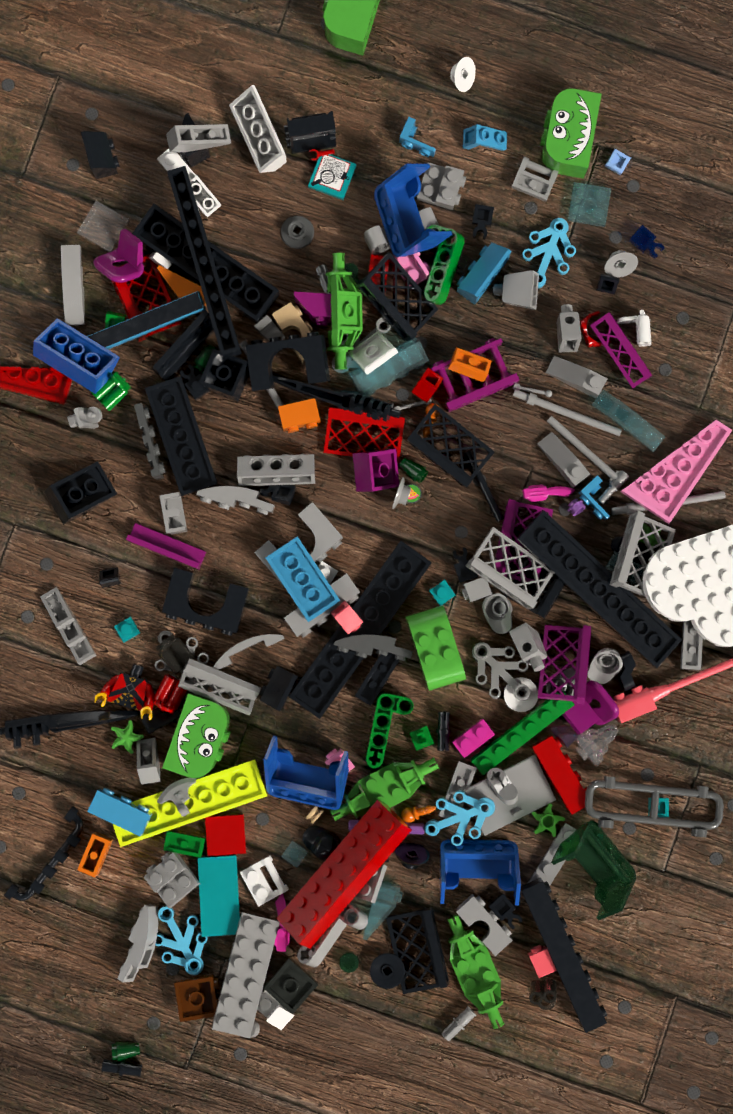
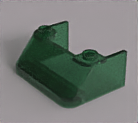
(603, 863)

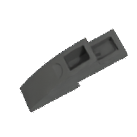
(365, 643)

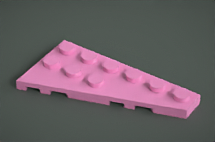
(672, 479)

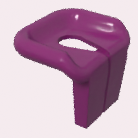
(130, 250)
(583, 716)

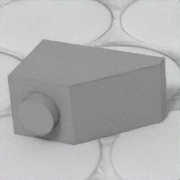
(148, 761)

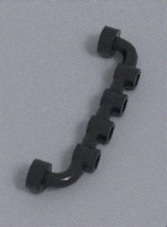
(49, 870)

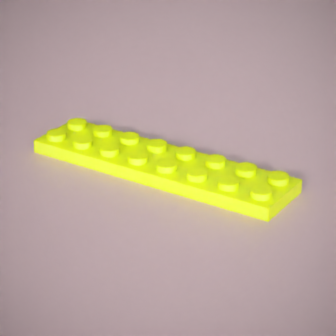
(207, 797)

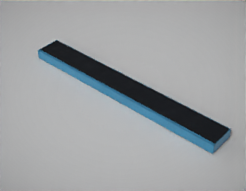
(150, 321)

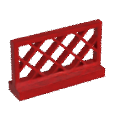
(127, 298)
(346, 415)

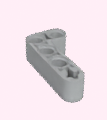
(377, 238)
(313, 957)

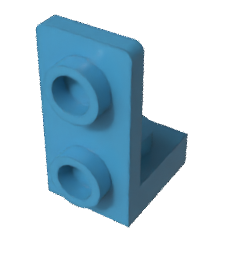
(409, 131)
(484, 136)
(593, 486)

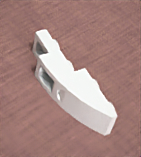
(205, 199)

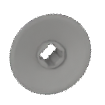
(621, 264)
(402, 494)

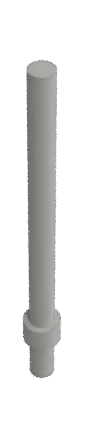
(533, 399)
(631, 508)

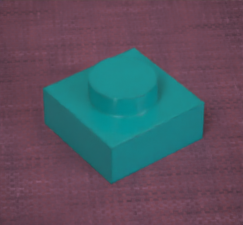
(442, 592)
(127, 629)
(663, 807)

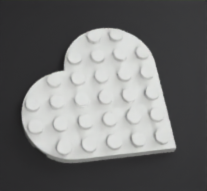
(695, 584)

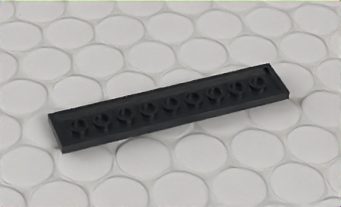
(592, 585)
(375, 609)

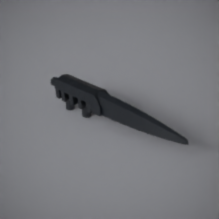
(343, 399)
(40, 725)

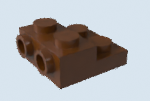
(197, 997)

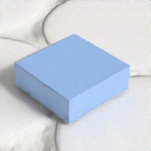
(617, 162)

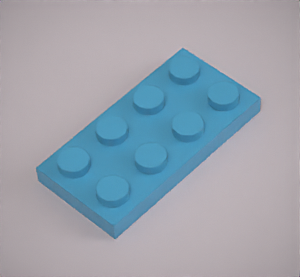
(302, 579)

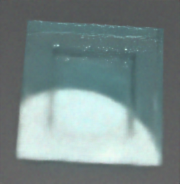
(294, 853)

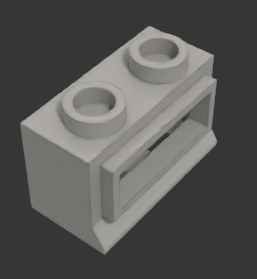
(173, 513)

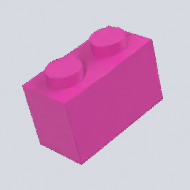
(473, 738)

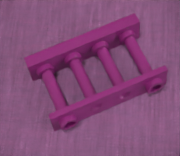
(489, 386)

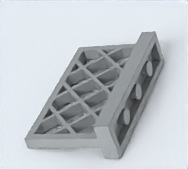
(629, 547)
(501, 582)

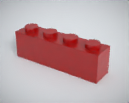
(560, 773)

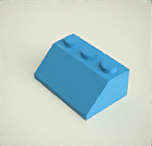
(483, 272)

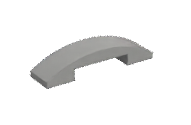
(225, 659)

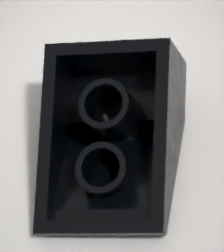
(80, 492)

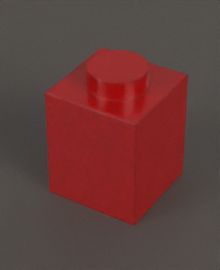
(427, 385)

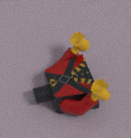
(129, 691)

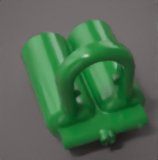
(113, 391)

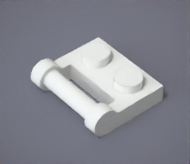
(258, 883)

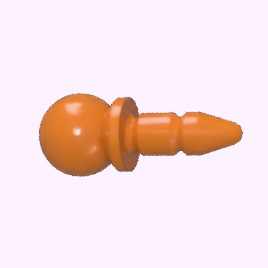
(426, 431)
(410, 814)

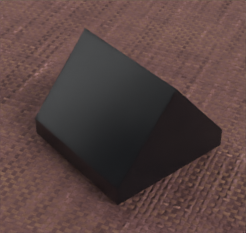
(607, 284)
(109, 577)

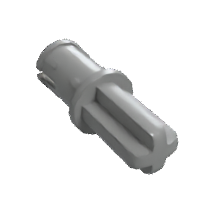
(458, 1023)

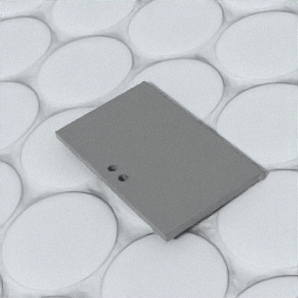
(532, 794)

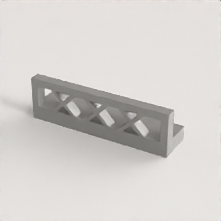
(220, 683)

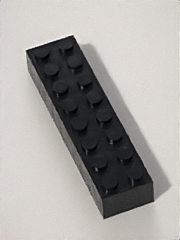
(241, 286)

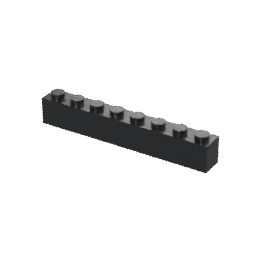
(563, 955)

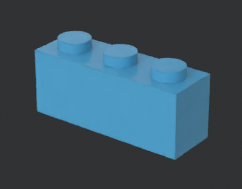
(120, 811)

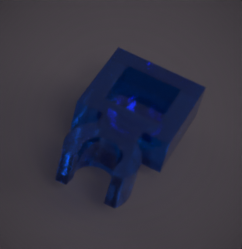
(644, 239)

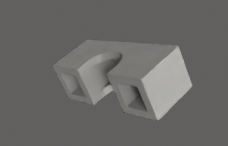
(473, 910)

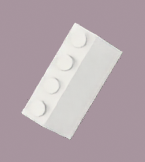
(258, 131)

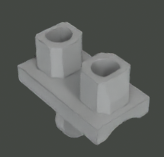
(85, 417)

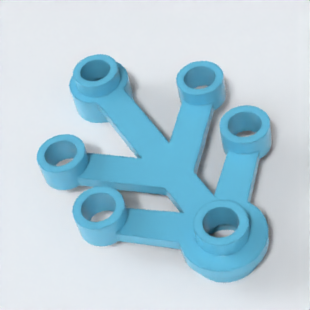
(551, 248)
(462, 816)
(182, 943)

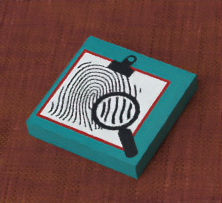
(332, 176)

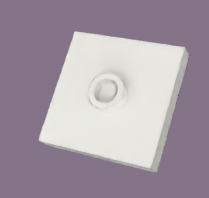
(372, 352)

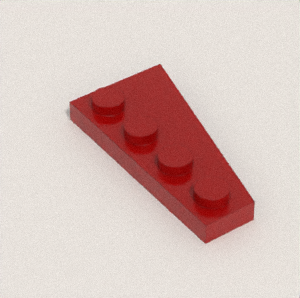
(36, 382)

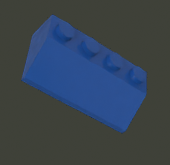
(75, 355)

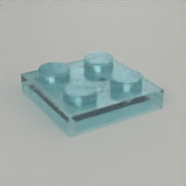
(589, 204)

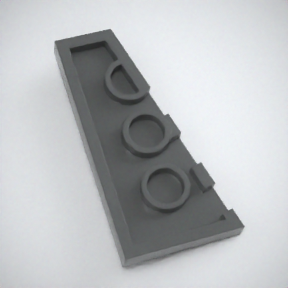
(148, 434)

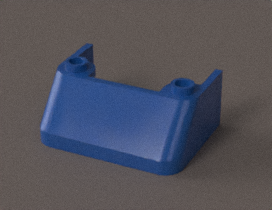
(401, 215)
(302, 781)
(480, 860)

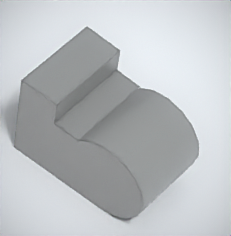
(268, 329)

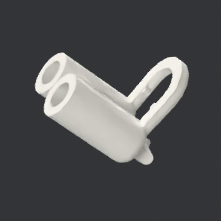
(642, 327)

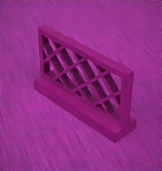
(508, 528)
(581, 660)

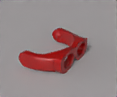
(583, 326)

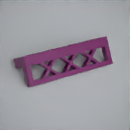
(630, 350)
(166, 546)

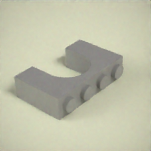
(325, 537)

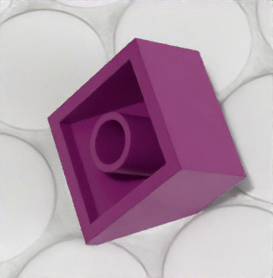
(315, 306)
(376, 470)

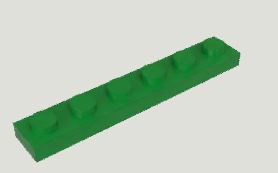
(520, 733)

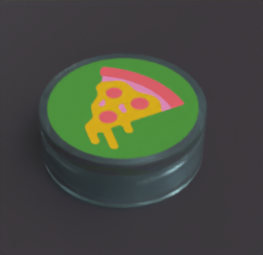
(415, 494)

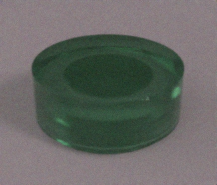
(349, 962)

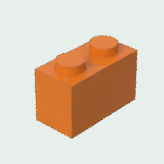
(299, 415)
(95, 854)

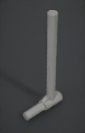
(616, 479)

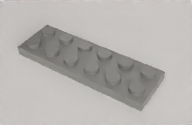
(245, 975)

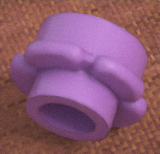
(576, 507)

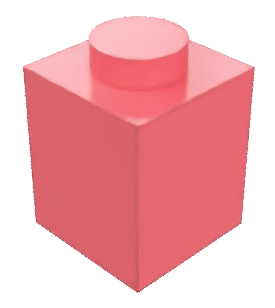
(347, 617)
(541, 961)

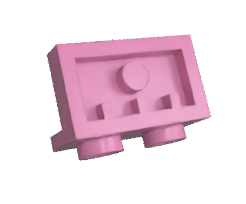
(414, 267)

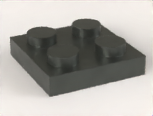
(290, 985)

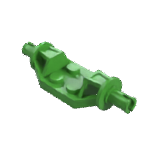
(346, 311)
(385, 785)
(475, 971)

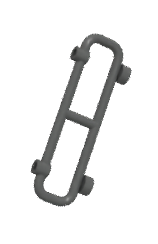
(607, 819)

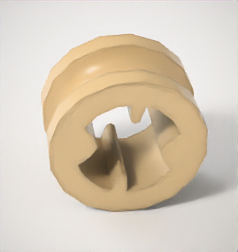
(314, 814)

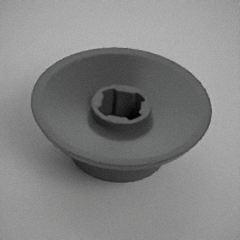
(295, 240)

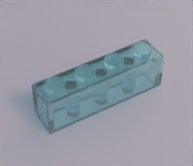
(409, 357)

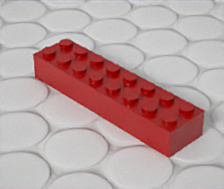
(343, 874)

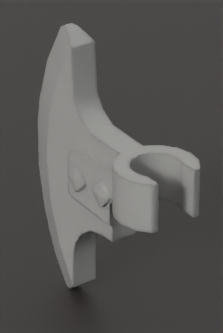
(178, 794)

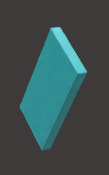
(218, 895)

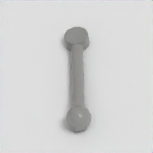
(548, 393)
(412, 405)

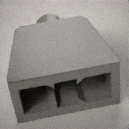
(519, 289)
(568, 330)
(529, 645)

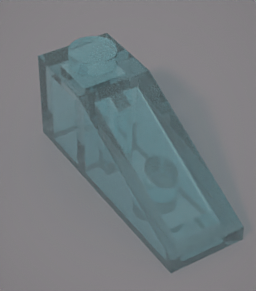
(385, 903)

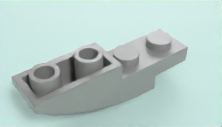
(229, 495)
(144, 938)

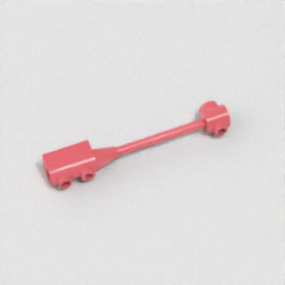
(643, 699)

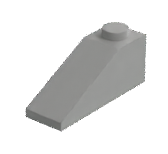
(197, 137)
(576, 376)
(563, 459)

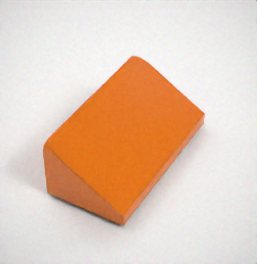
(470, 364)

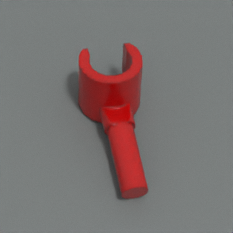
(322, 153)

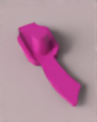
(540, 492)
(283, 936)

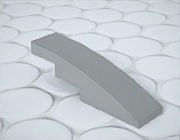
(72, 285)
(68, 626)

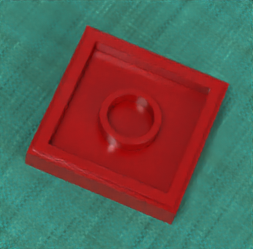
(225, 835)

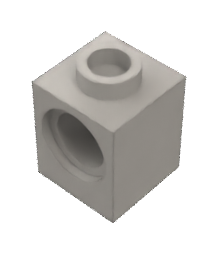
(476, 590)

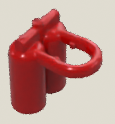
(169, 695)

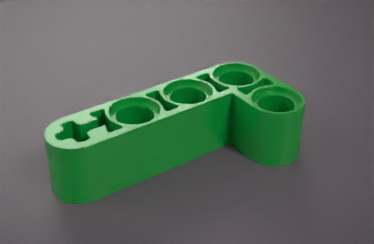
(440, 266)
(384, 730)

